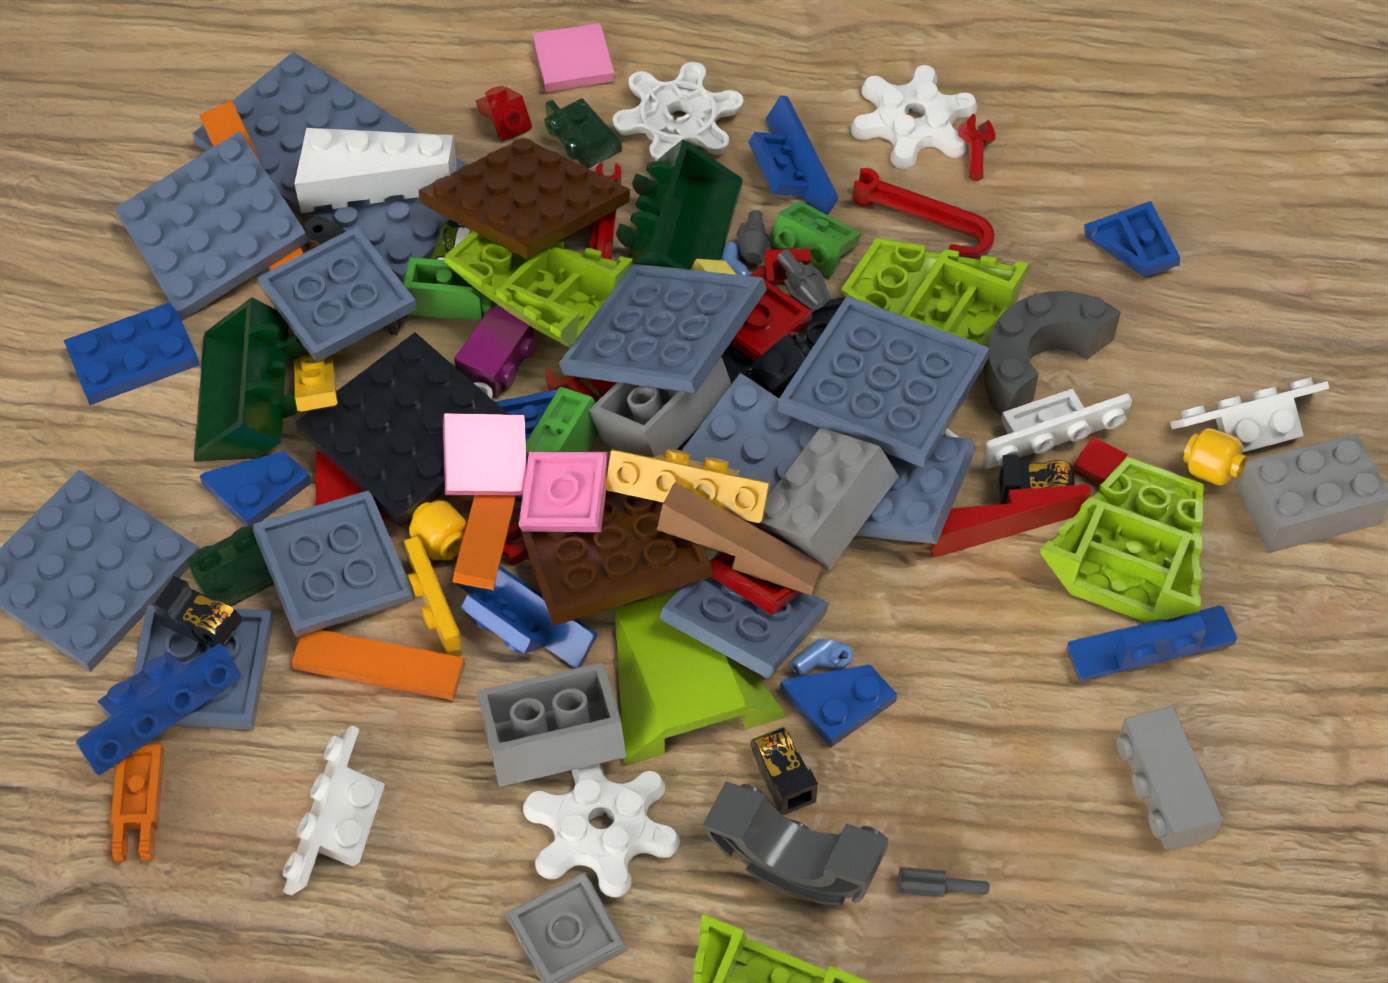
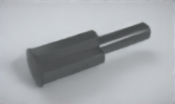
(934, 883)

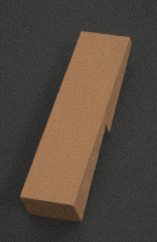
(754, 550)

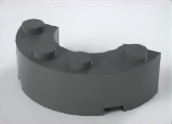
(1037, 325)
(789, 853)

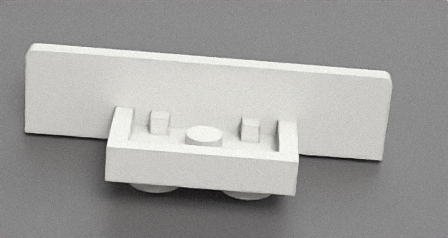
(1051, 422)
(1259, 422)
(339, 816)

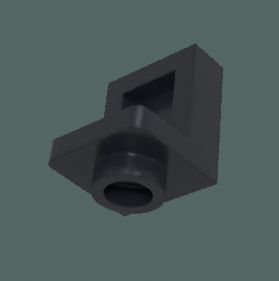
(781, 363)

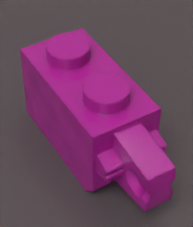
(496, 350)

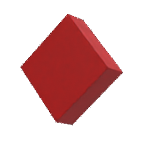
(1098, 461)

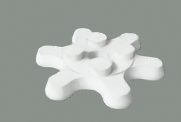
(684, 95)
(905, 132)
(601, 849)

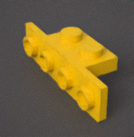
(712, 480)

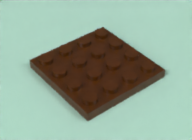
(524, 197)
(615, 566)

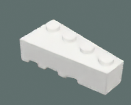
(370, 165)

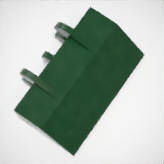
(682, 208)
(244, 384)

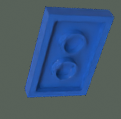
(131, 353)

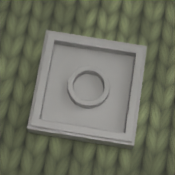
(566, 931)

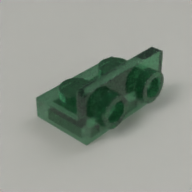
(581, 132)
(231, 568)

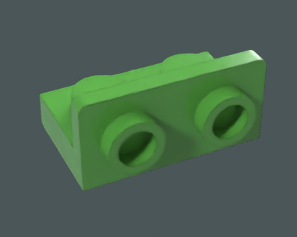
(811, 229)

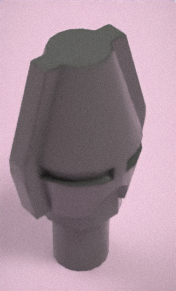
(753, 238)
(804, 282)

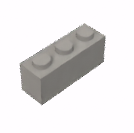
(1168, 779)

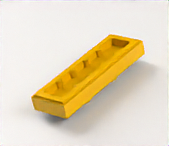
(314, 383)
(425, 584)

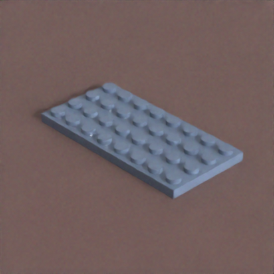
(302, 97)

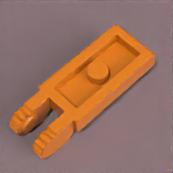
(137, 800)

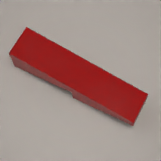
(1022, 512)

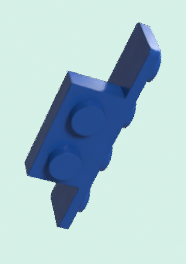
(791, 160)
(522, 620)
(1151, 643)
(153, 703)

